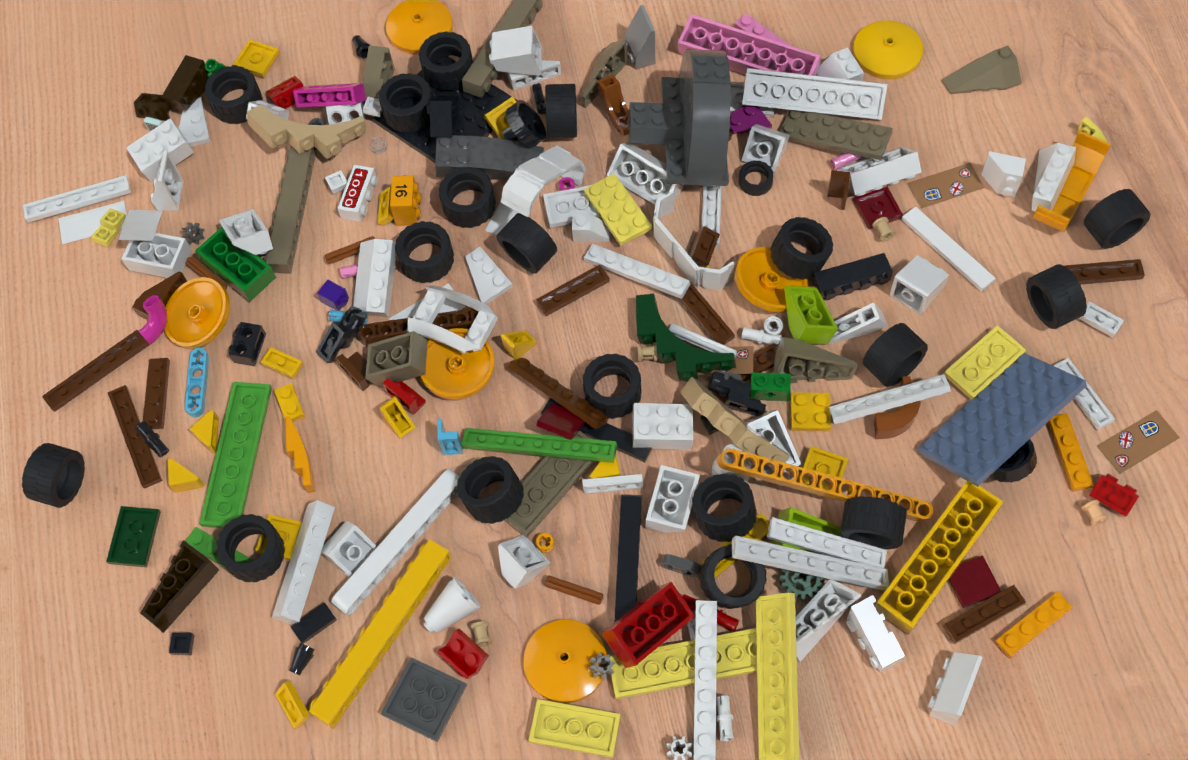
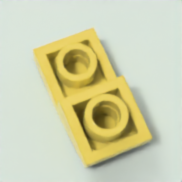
(1090, 128)
(109, 228)

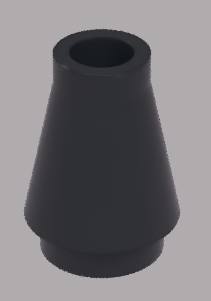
(361, 46)
(301, 658)

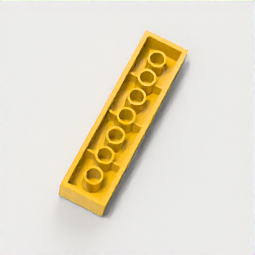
(938, 556)

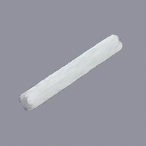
(700, 340)

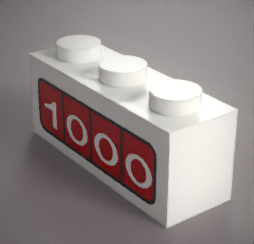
(358, 193)

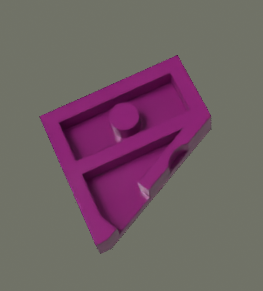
(746, 117)

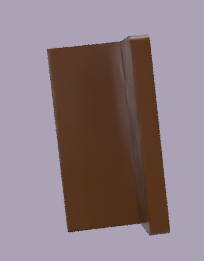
(839, 186)
(703, 246)
(355, 368)

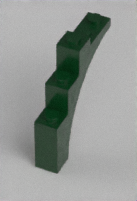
(670, 348)

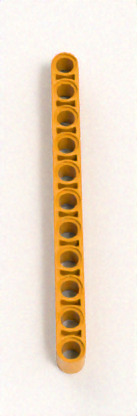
(815, 482)

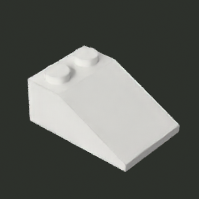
(167, 185)
(772, 428)

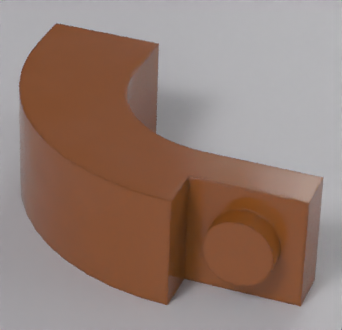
(614, 103)
(897, 422)

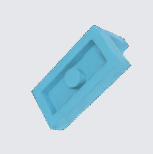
(448, 441)

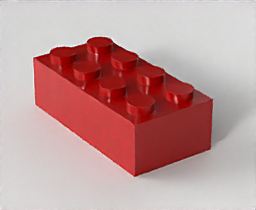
(648, 625)

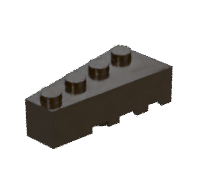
(178, 587)

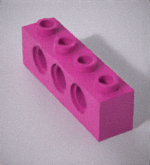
(330, 95)

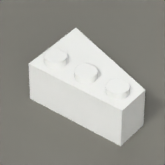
(874, 635)

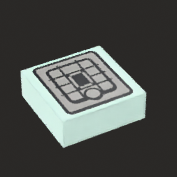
(151, 123)

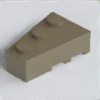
(377, 71)

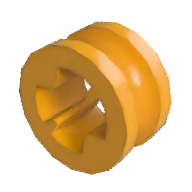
(546, 536)

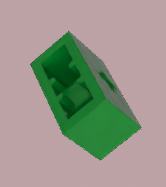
(770, 386)

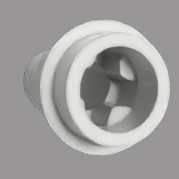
(773, 329)

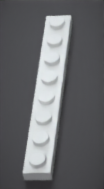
(809, 563)
(705, 680)

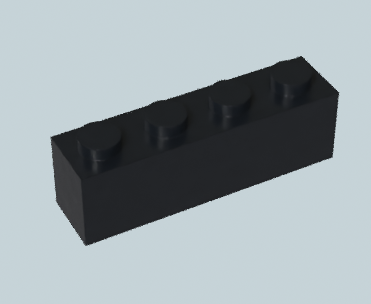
(853, 276)

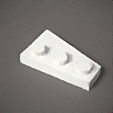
(194, 124)
(487, 276)

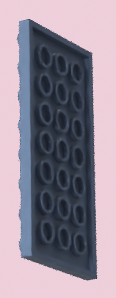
(1001, 418)

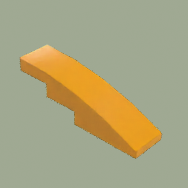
(296, 450)

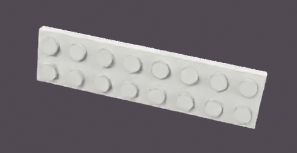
(814, 93)

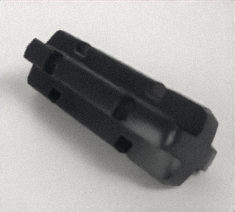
(539, 98)

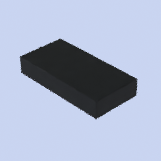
(313, 623)

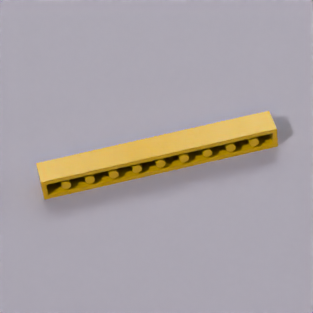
(380, 634)

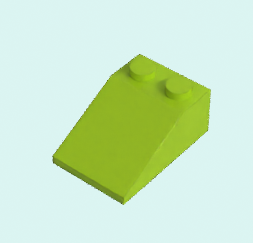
(809, 315)
(801, 518)

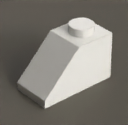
(589, 229)

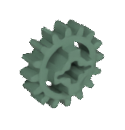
(804, 586)

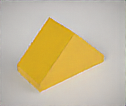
(518, 343)
(396, 417)
(207, 430)
(606, 469)
(181, 478)

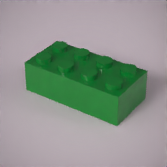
(235, 266)

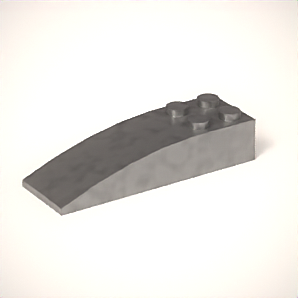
(491, 155)

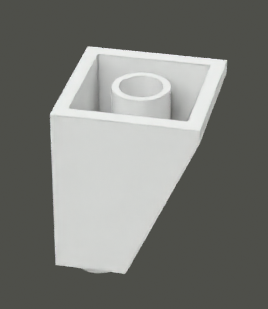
(516, 51)
(918, 284)

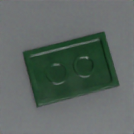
(133, 536)

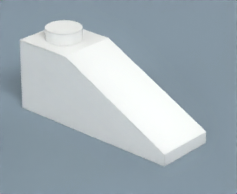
(549, 70)
(859, 323)

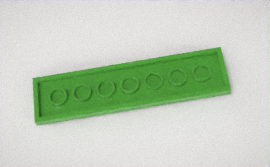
(236, 454)

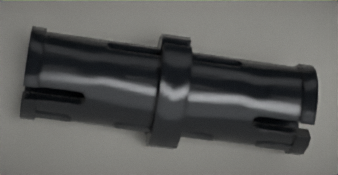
(144, 429)

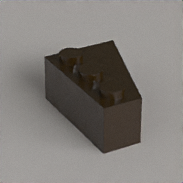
(186, 83)

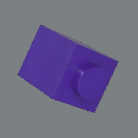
(333, 295)

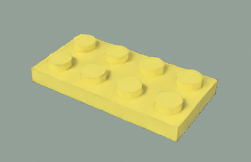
(617, 209)
(984, 362)
(574, 728)

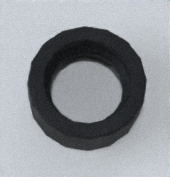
(756, 166)

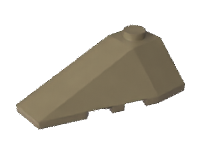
(610, 61)
(991, 71)
(811, 362)

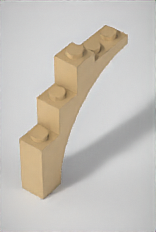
(302, 137)
(729, 423)

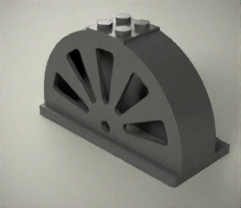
(690, 120)

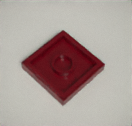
(878, 205)
(560, 421)
(973, 582)

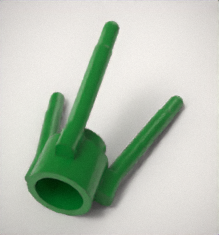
(212, 66)

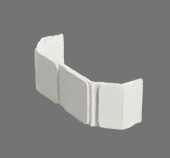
(537, 172)
(699, 276)

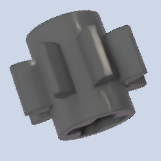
(198, 233)

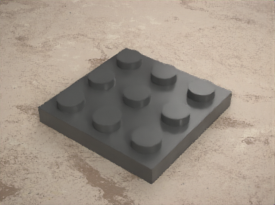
(424, 699)

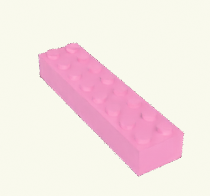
(746, 49)

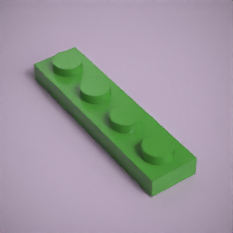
(207, 546)

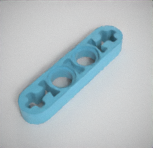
(193, 382)

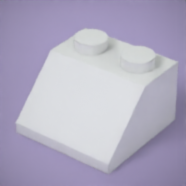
(841, 65)
(765, 146)
(1003, 173)
(348, 548)

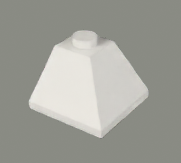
(521, 561)

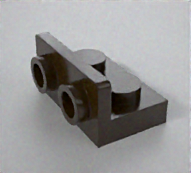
(151, 106)

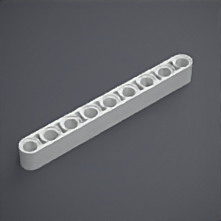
(396, 543)

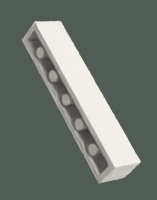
(303, 562)

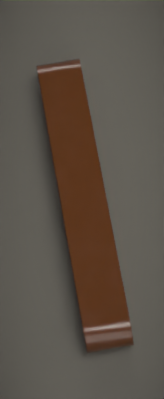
(397, 326)

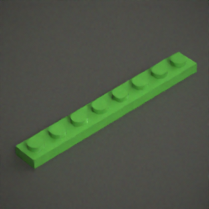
(539, 445)

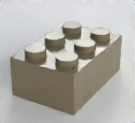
(396, 358)

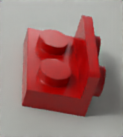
(283, 93)
(406, 396)
(1114, 495)
(463, 654)

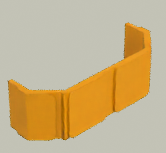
(1088, 158)

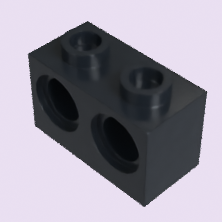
(251, 344)

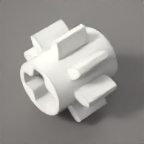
(682, 744)

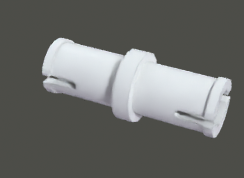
(761, 336)
(724, 718)

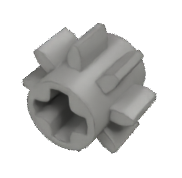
(599, 671)

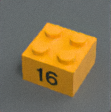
(405, 200)

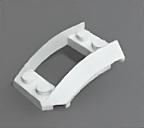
(429, 308)

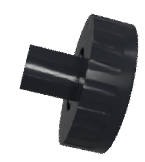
(524, 124)
(1018, 465)

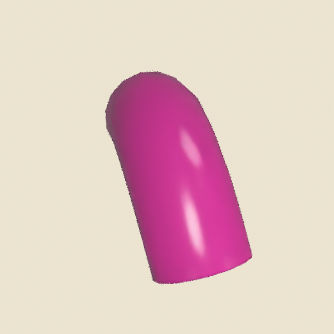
(156, 319)

